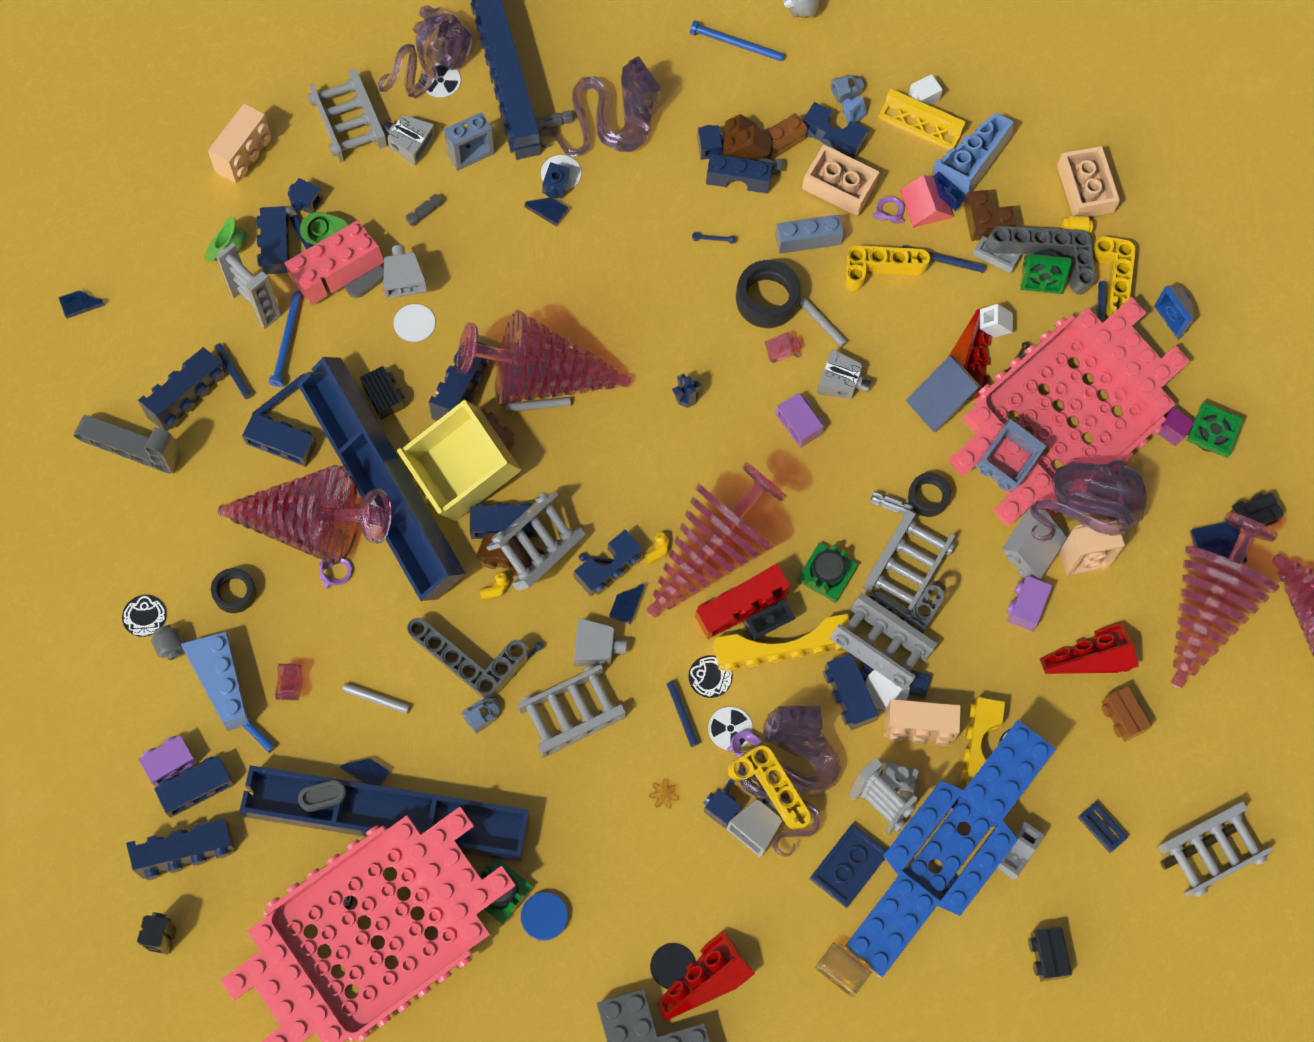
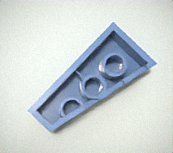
(976, 153)
(217, 670)

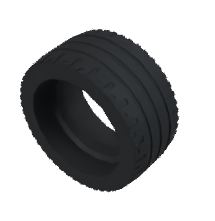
(773, 271)

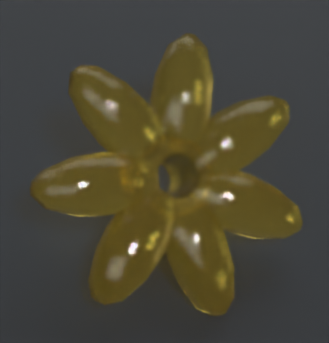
(664, 798)

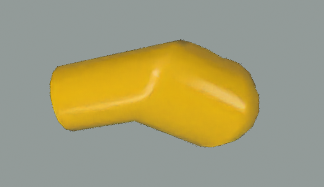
(660, 548)
(497, 589)

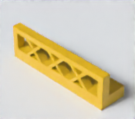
(924, 116)

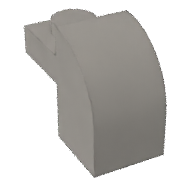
(1027, 843)

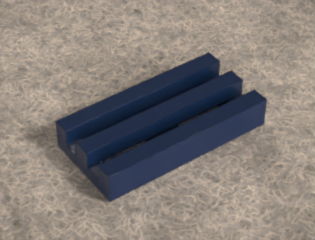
(1097, 834)

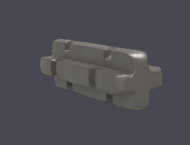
(554, 120)
(424, 209)
(890, 503)

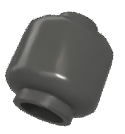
(167, 642)

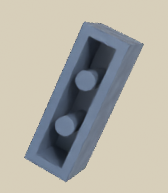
(809, 234)

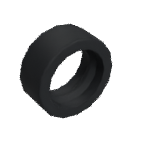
(938, 481)
(224, 576)

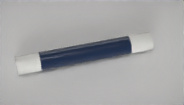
(296, 222)

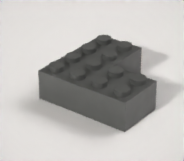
(630, 1020)

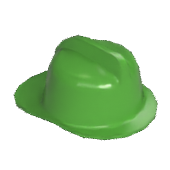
(319, 226)
(228, 234)

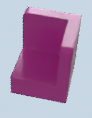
(1175, 426)

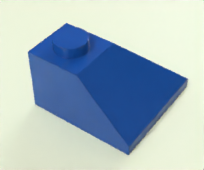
(1175, 309)

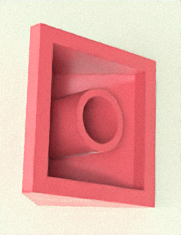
(924, 203)

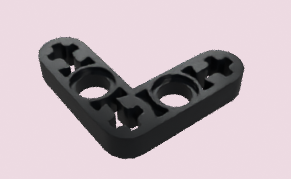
(916, 615)

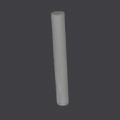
(820, 319)
(539, 404)
(376, 698)

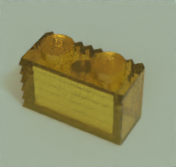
(843, 969)

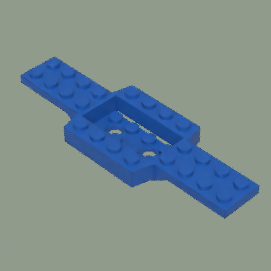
(916, 888)

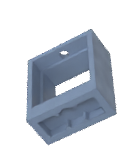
(469, 143)
(1023, 440)

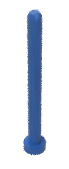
(696, 28)
(276, 379)

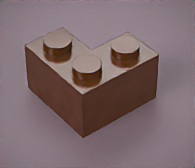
(745, 139)
(984, 218)
(497, 558)

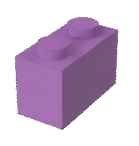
(800, 420)
(1029, 603)
(167, 760)

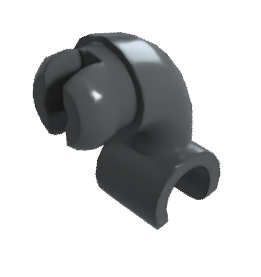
(777, 164)

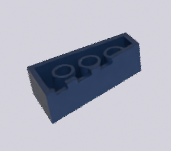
(457, 387)
(182, 389)
(180, 849)

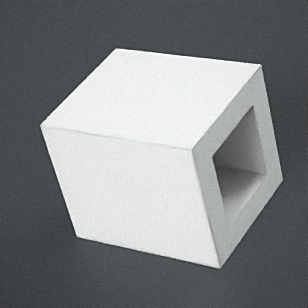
(926, 90)
(996, 320)

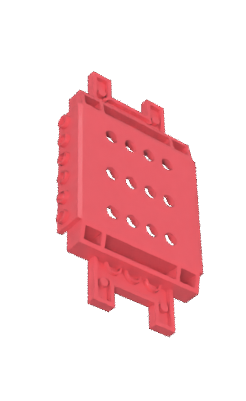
(1118, 364)
(301, 983)

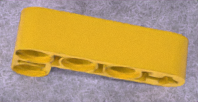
(1117, 261)
(885, 266)
(774, 791)

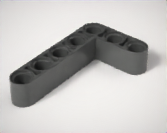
(1072, 244)
(157, 451)
(464, 662)

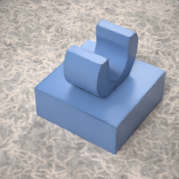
(854, 109)

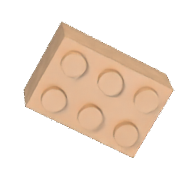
(240, 143)
(840, 180)
(1088, 182)
(1089, 550)
(921, 722)

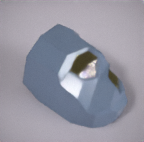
(847, 87)
(481, 714)

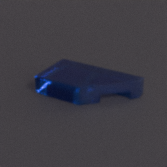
(948, 191)
(548, 209)
(79, 303)
(626, 604)
(366, 771)

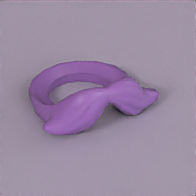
(894, 219)
(328, 581)
(748, 736)

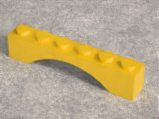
(737, 651)

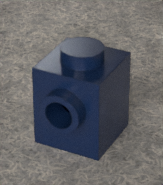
(709, 141)
(555, 180)
(304, 196)
(721, 807)

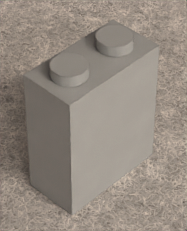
(1029, 554)

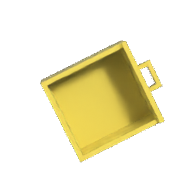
(459, 461)

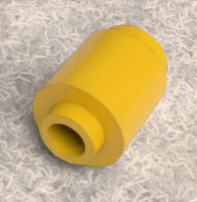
(1077, 223)

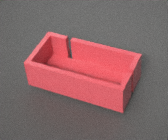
(336, 259)

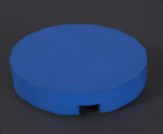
(544, 916)

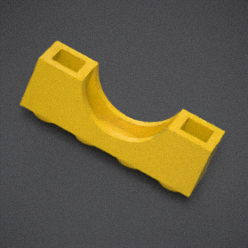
(986, 717)

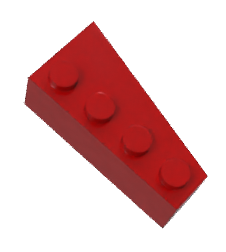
(742, 601)

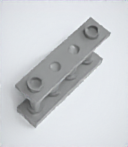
(362, 101)
(253, 287)
(897, 544)
(555, 549)
(892, 626)
(571, 734)
(882, 796)
(1215, 827)

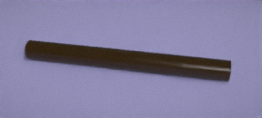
(1191, 850)

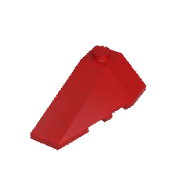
(972, 351)
(1104, 652)
(714, 974)

